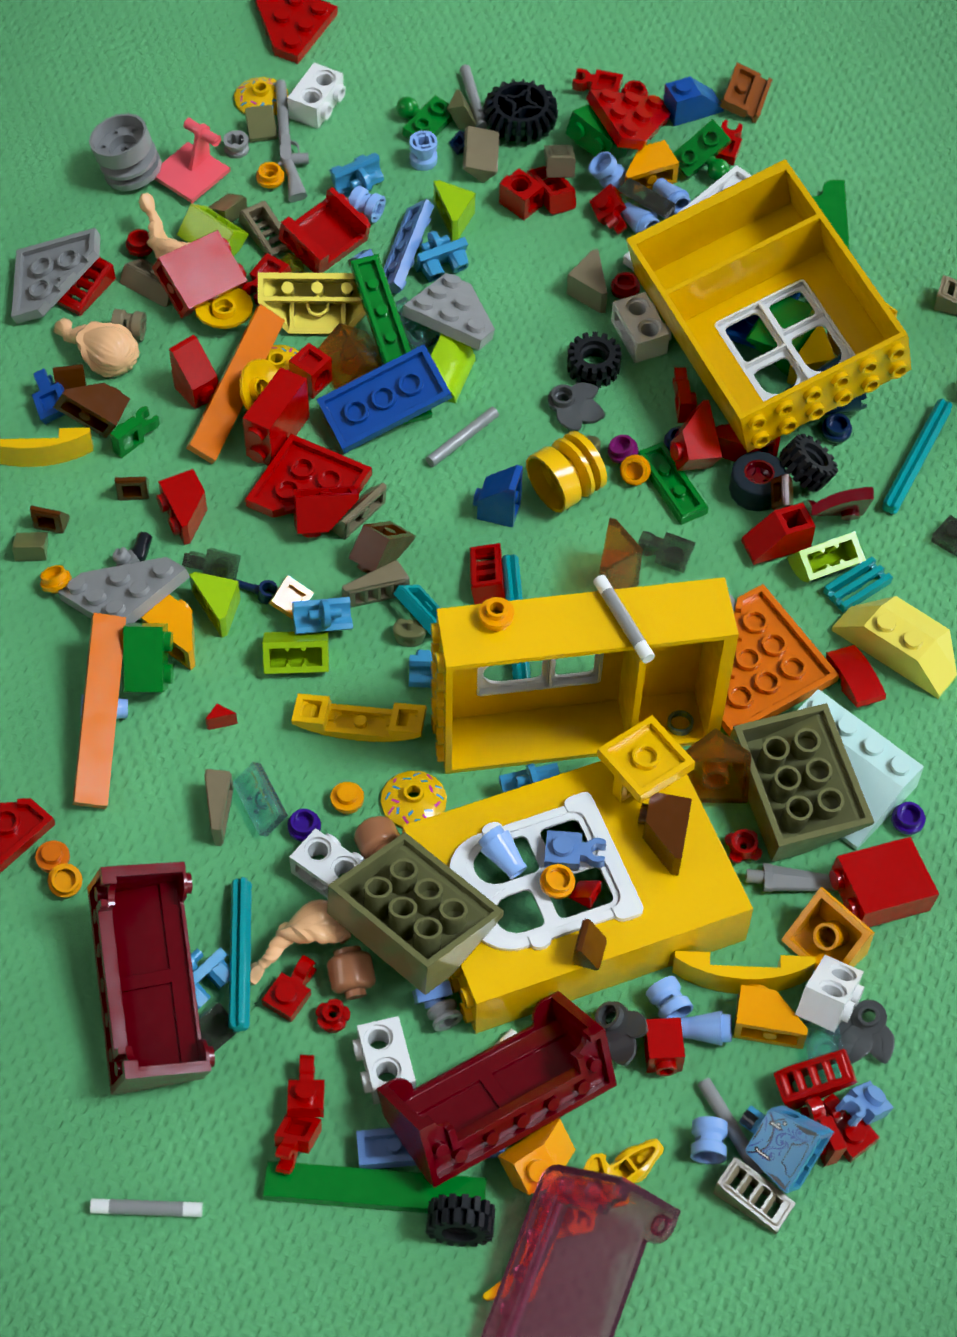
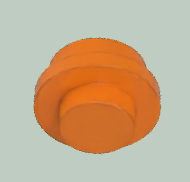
(52, 854)

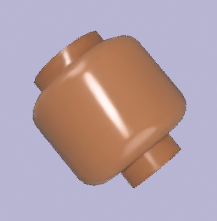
(374, 835)
(351, 972)

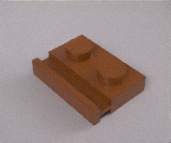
(745, 92)

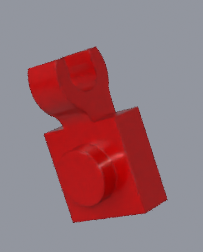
(607, 208)
(290, 993)
(306, 1095)
(292, 1137)
(858, 1137)

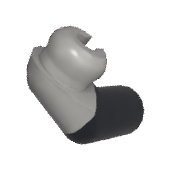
(137, 553)

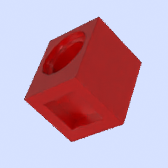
(521, 194)
(314, 366)
(664, 1046)

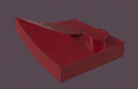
(847, 504)

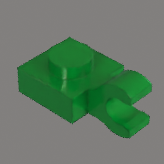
(131, 433)

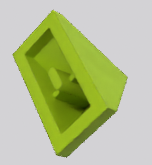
(454, 206)
(218, 599)

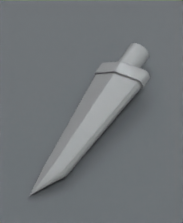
(787, 879)

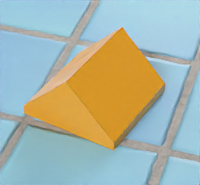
(829, 930)

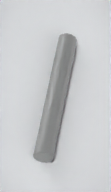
(473, 96)
(462, 436)
(734, 1131)

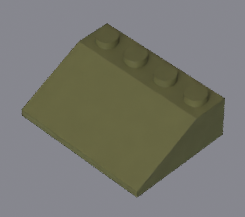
(801, 781)
(412, 911)

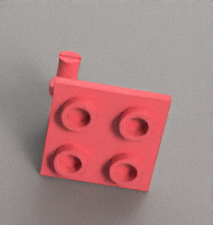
(192, 168)

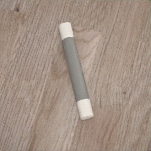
(624, 619)
(146, 1207)

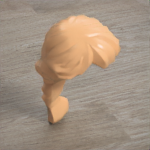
(157, 237)
(103, 346)
(308, 925)

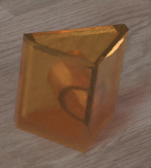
(351, 354)
(620, 557)
(720, 769)

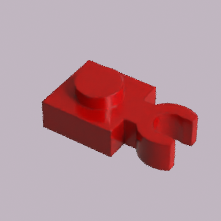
(597, 81)
(731, 151)
(266, 264)
(684, 398)
(836, 1145)

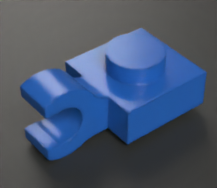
(47, 396)

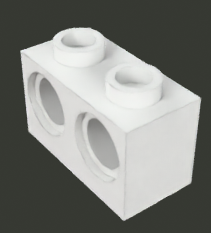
(316, 95)
(640, 327)
(322, 872)
(831, 994)
(390, 1059)

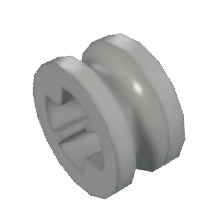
(236, 144)
(444, 1015)

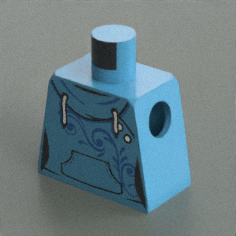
(785, 1144)

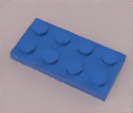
(384, 398)

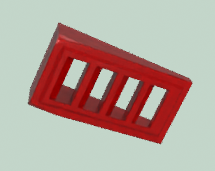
(558, 192)
(102, 274)
(486, 575)
(797, 1072)

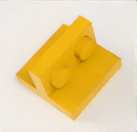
(644, 760)

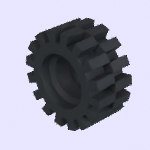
(597, 347)
(808, 462)
(460, 1220)

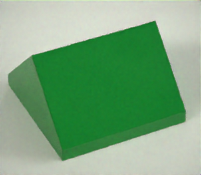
(787, 313)

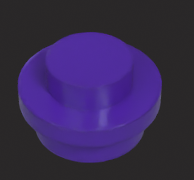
(908, 818)
(302, 824)

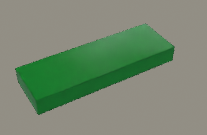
(673, 485)

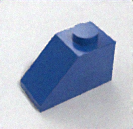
(690, 101)
(500, 497)

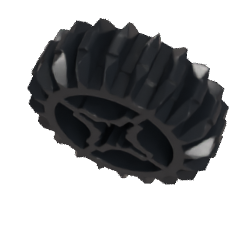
(520, 111)

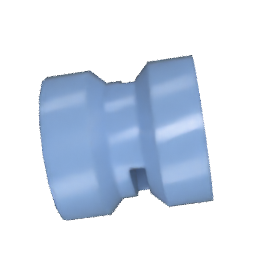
(423, 150)
(606, 169)
(369, 204)
(669, 999)
(709, 1140)

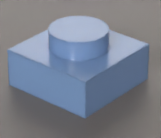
(433, 996)

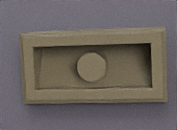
(481, 152)
(141, 278)
(365, 507)

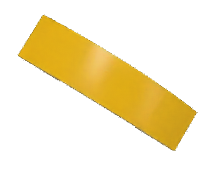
(37, 452)
(358, 722)
(697, 970)

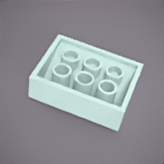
(881, 767)

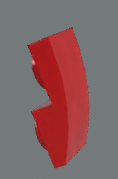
(856, 675)

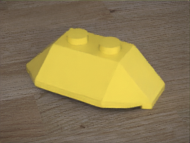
(311, 300)
(902, 641)

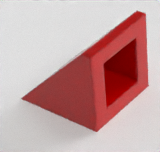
(220, 717)
(586, 892)

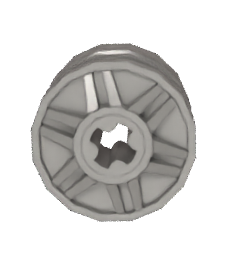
(125, 152)

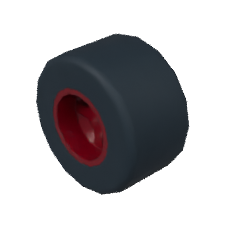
(752, 480)

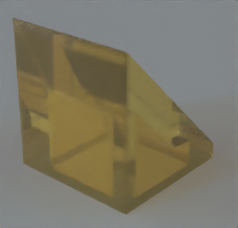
(295, 263)

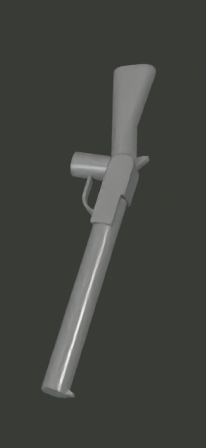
(288, 160)

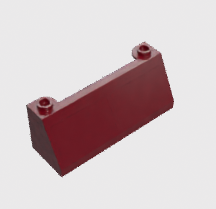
(146, 977)
(501, 1091)

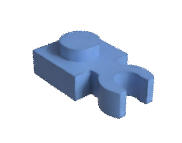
(569, 850)
(865, 1103)

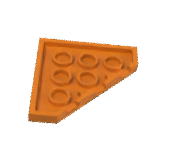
(772, 662)

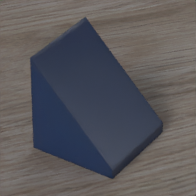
(457, 142)

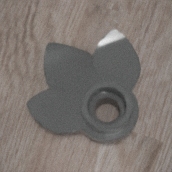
(576, 405)
(622, 1030)
(866, 1037)

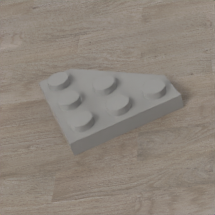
(49, 271)
(452, 310)
(124, 589)

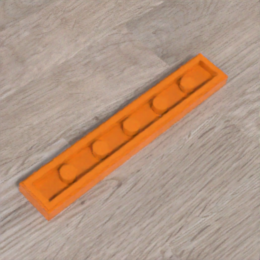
(226, 399)
(99, 711)

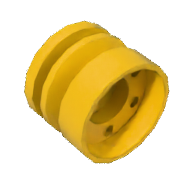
(566, 471)

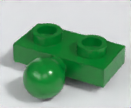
(430, 118)
(701, 151)

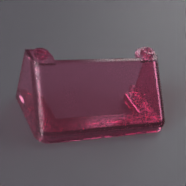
(577, 1255)

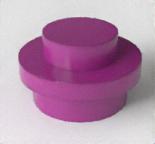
(622, 447)

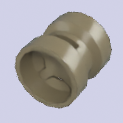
(135, 322)

